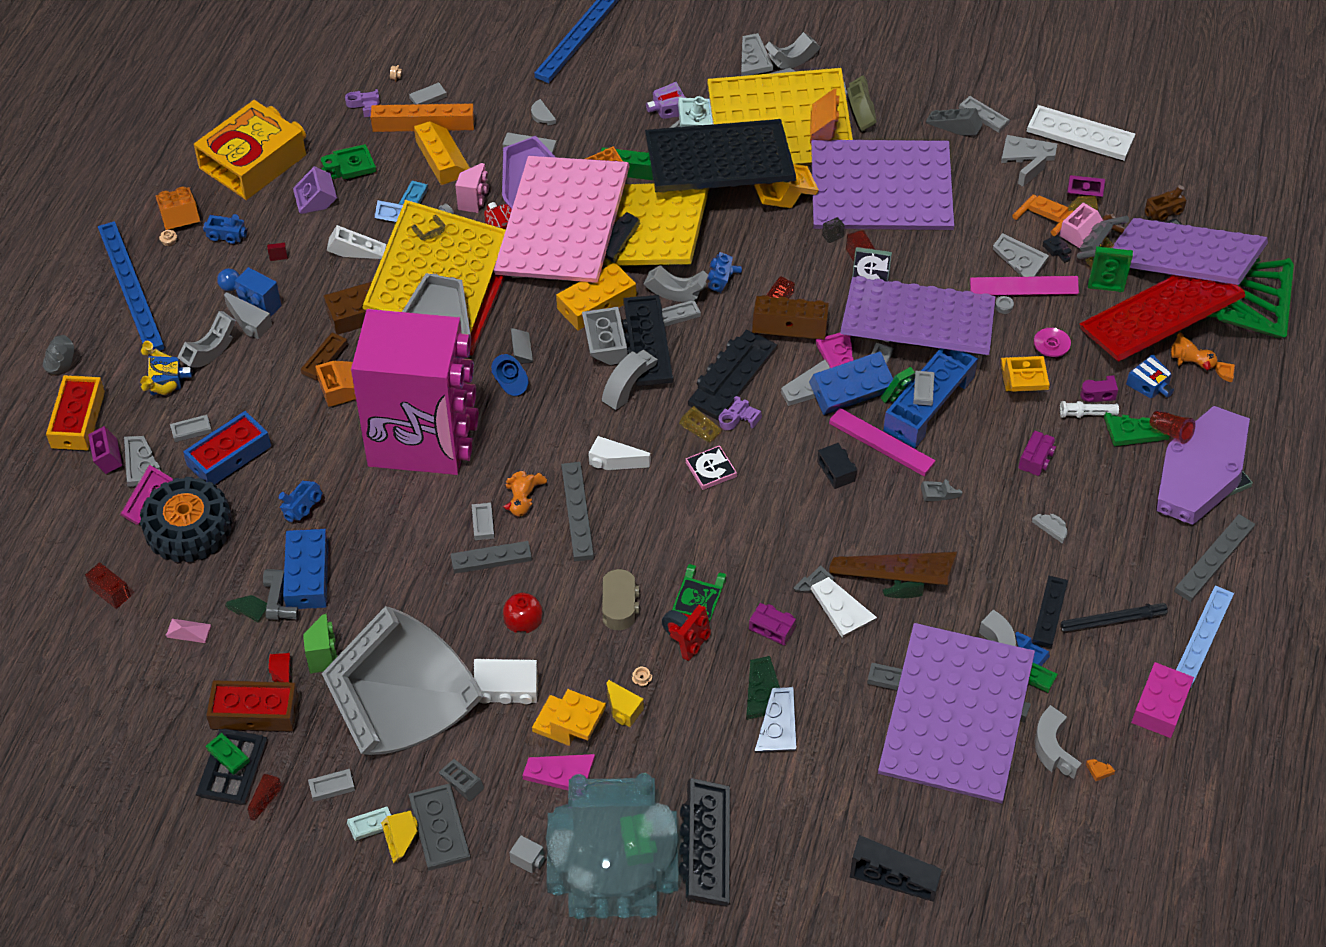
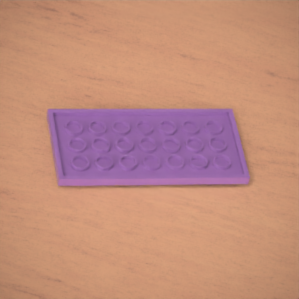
(1190, 250)

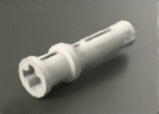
(1079, 409)

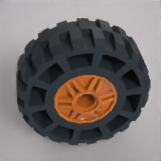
(186, 519)

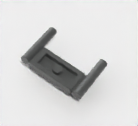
(1097, 235)

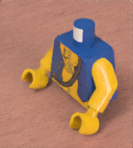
(163, 371)

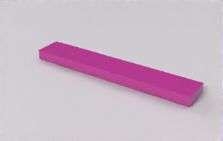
(1025, 285)
(882, 442)

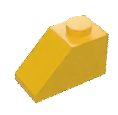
(624, 704)
(399, 832)

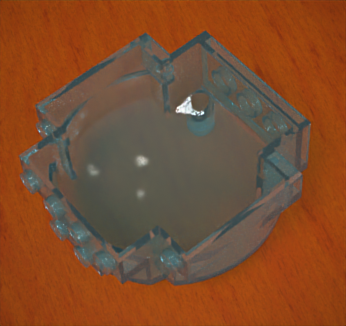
(612, 848)

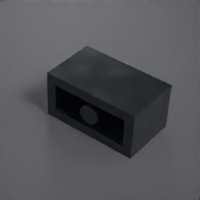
(836, 465)

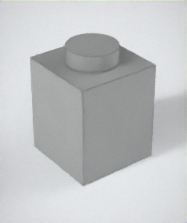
(527, 854)

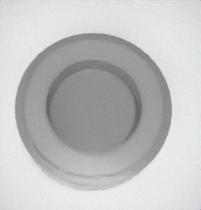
(1004, 305)

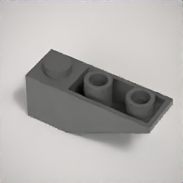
(957, 121)

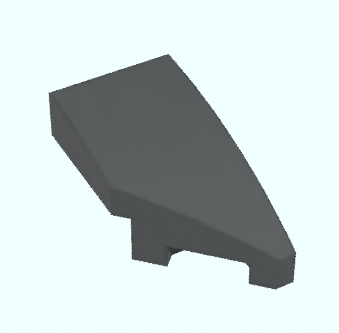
(939, 491)
(817, 576)

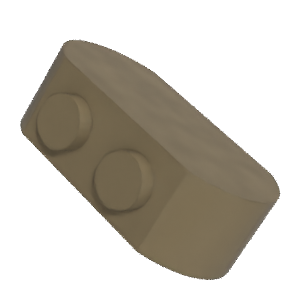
(619, 599)

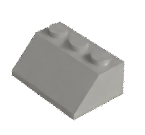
(605, 335)

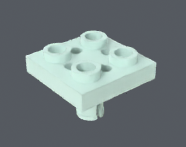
(694, 110)

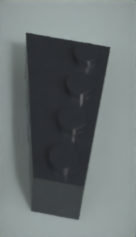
(894, 870)

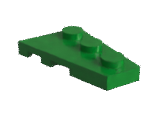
(898, 385)
(1131, 431)

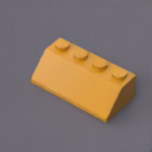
(440, 152)

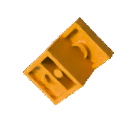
(786, 194)
(1024, 373)
(569, 717)

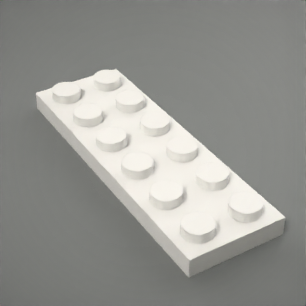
(1081, 132)

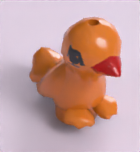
(1188, 352)
(521, 487)

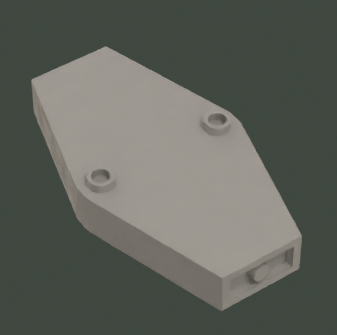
(440, 297)

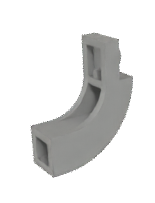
(795, 54)
(675, 288)
(212, 345)
(624, 376)
(997, 629)
(1047, 747)

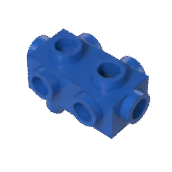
(225, 228)
(720, 271)
(300, 500)

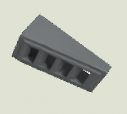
(470, 788)

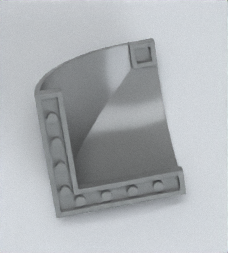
(399, 684)

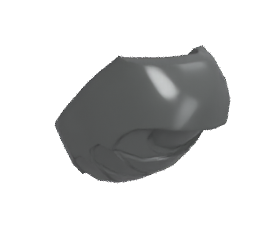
(58, 355)

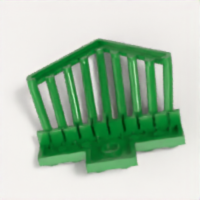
(1246, 317)

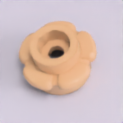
(395, 72)
(168, 237)
(641, 672)

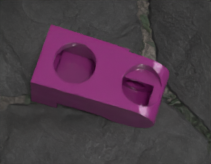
(1099, 390)

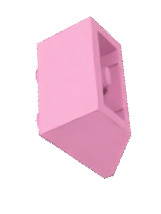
(471, 188)
(1079, 224)

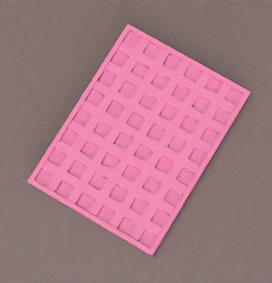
(562, 219)

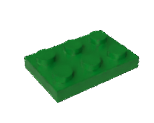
(1110, 269)

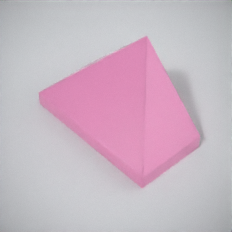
(188, 630)

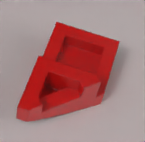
(280, 667)

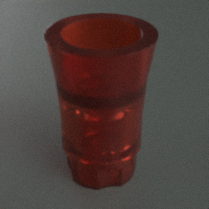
(1172, 425)

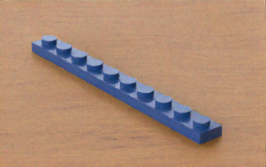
(574, 39)
(130, 285)

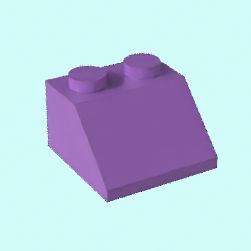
(314, 191)

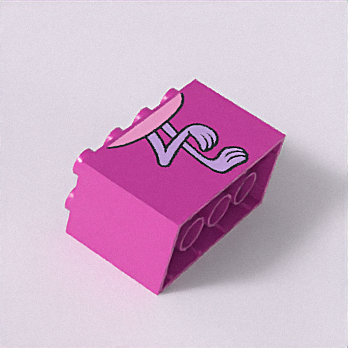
(414, 391)

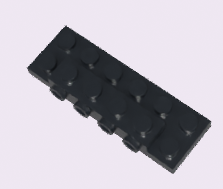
(647, 333)
(731, 373)
(706, 842)

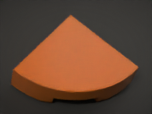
(1225, 371)
(1099, 770)

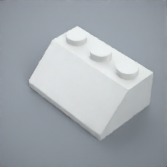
(507, 680)

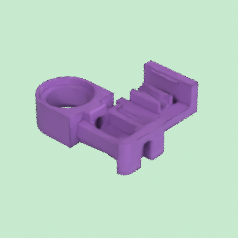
(362, 99)
(738, 411)

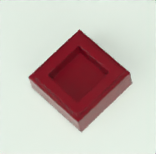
(277, 251)

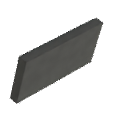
(439, 827)

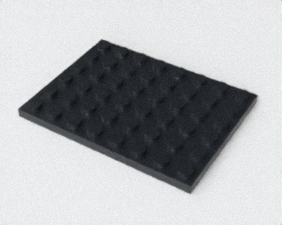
(719, 155)

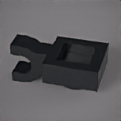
(1057, 246)

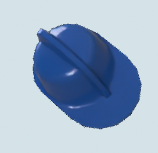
(510, 374)

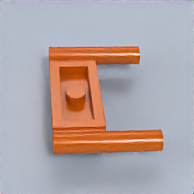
(1047, 209)

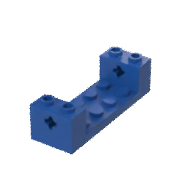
(909, 420)

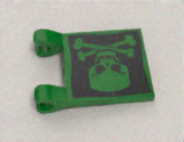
(698, 593)

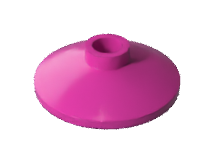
(1052, 342)

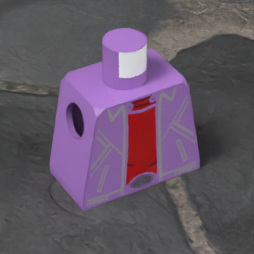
(666, 101)

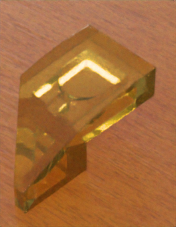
(1089, 200)

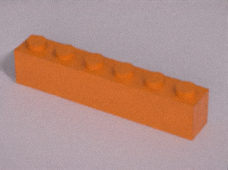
(404, 117)

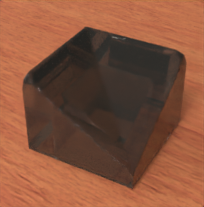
(833, 230)

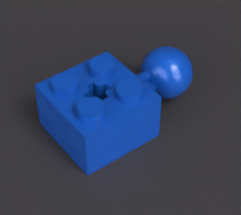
(252, 288)

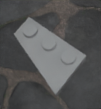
(137, 458)

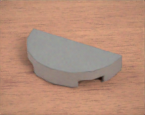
(541, 113)
(1052, 525)

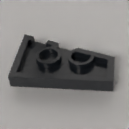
(622, 231)

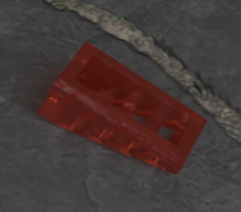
(784, 286)
(265, 792)

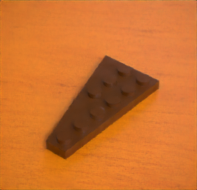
(918, 567)

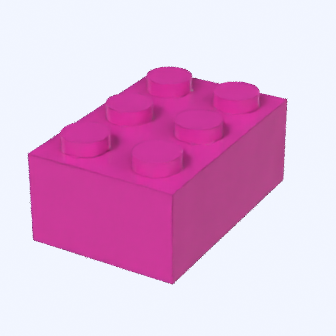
(1162, 700)

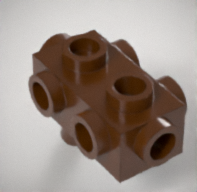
(1166, 204)

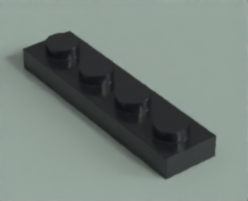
(1050, 612)

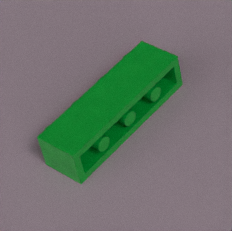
(638, 163)

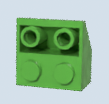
(320, 645)

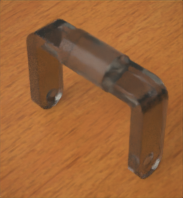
(433, 233)

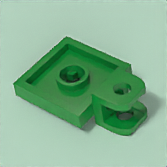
(342, 163)

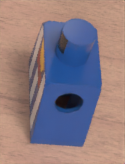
(1151, 378)

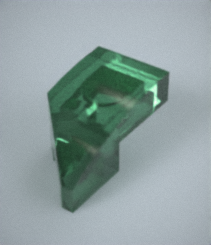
(904, 590)
(249, 606)

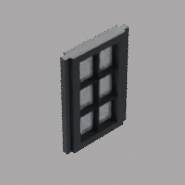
(219, 783)

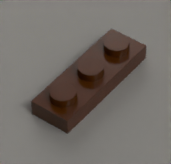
(325, 353)

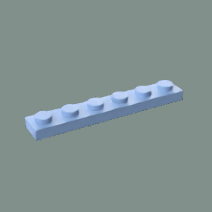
(1205, 632)

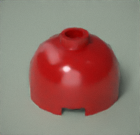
(522, 613)

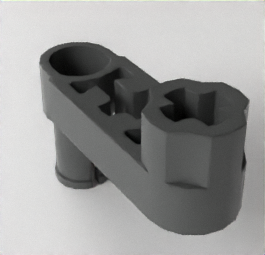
(275, 580)

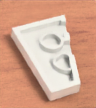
(841, 607)

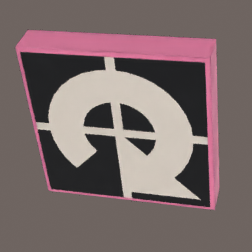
(711, 467)

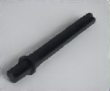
(1147, 611)

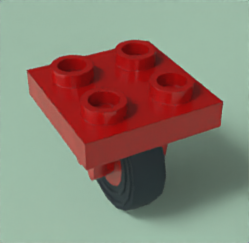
(688, 629)

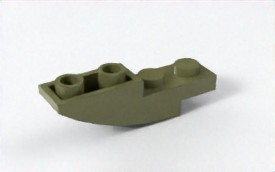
(861, 103)

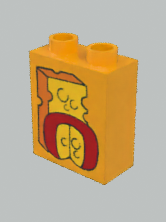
(250, 149)

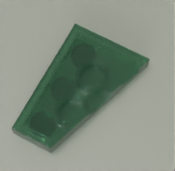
(761, 681)

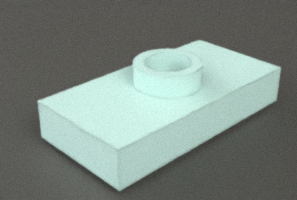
(367, 823)

